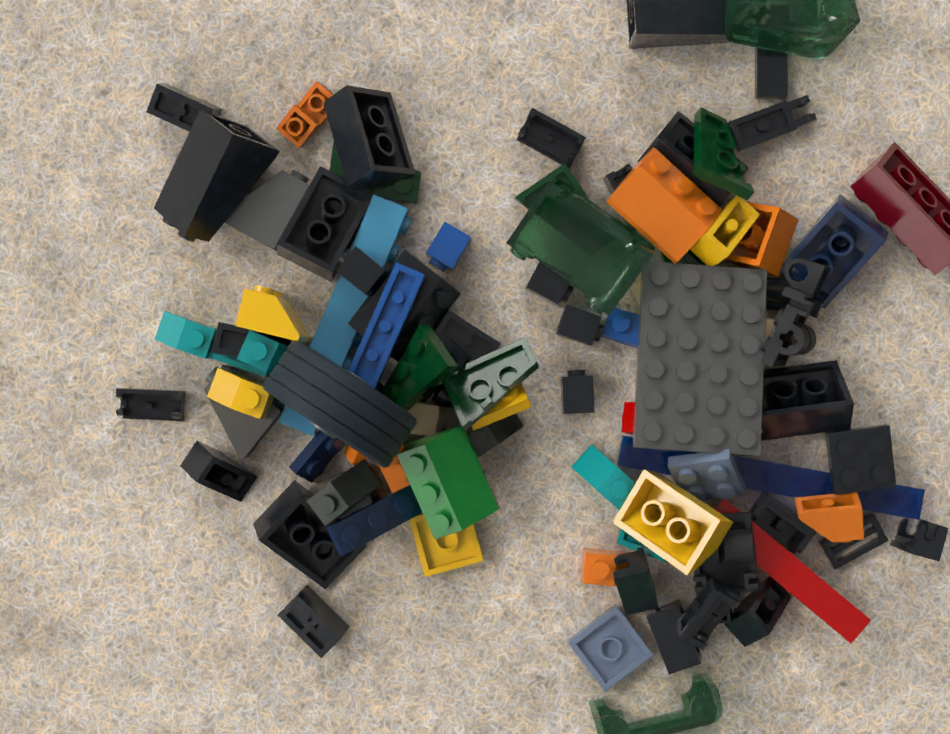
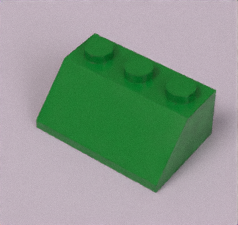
(448, 481)

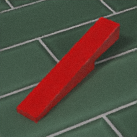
(804, 583)

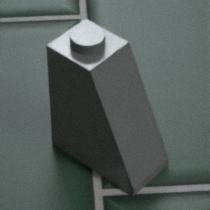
(269, 208)
(242, 429)

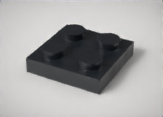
(860, 459)

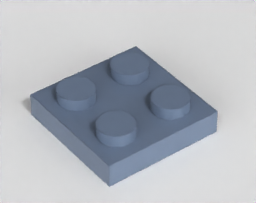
(707, 475)
(610, 647)

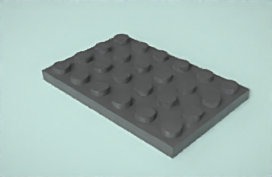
(700, 359)

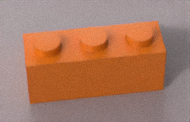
(664, 205)

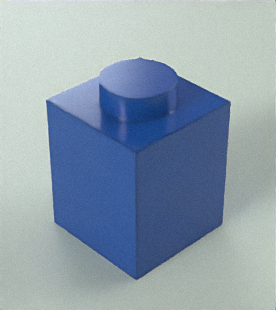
(447, 247)

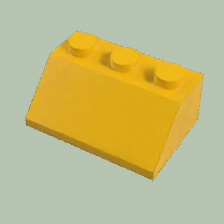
(270, 314)
(672, 522)

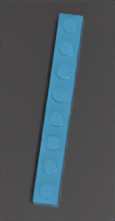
(334, 335)

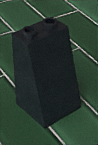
(675, 23)
(212, 175)

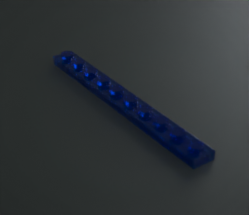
(783, 480)

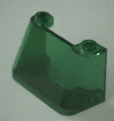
(791, 26)
(581, 245)
(699, 714)

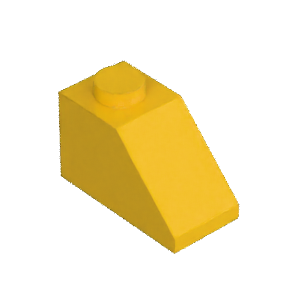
(725, 231)
(240, 394)

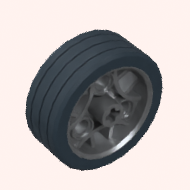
(340, 403)

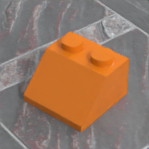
(765, 241)

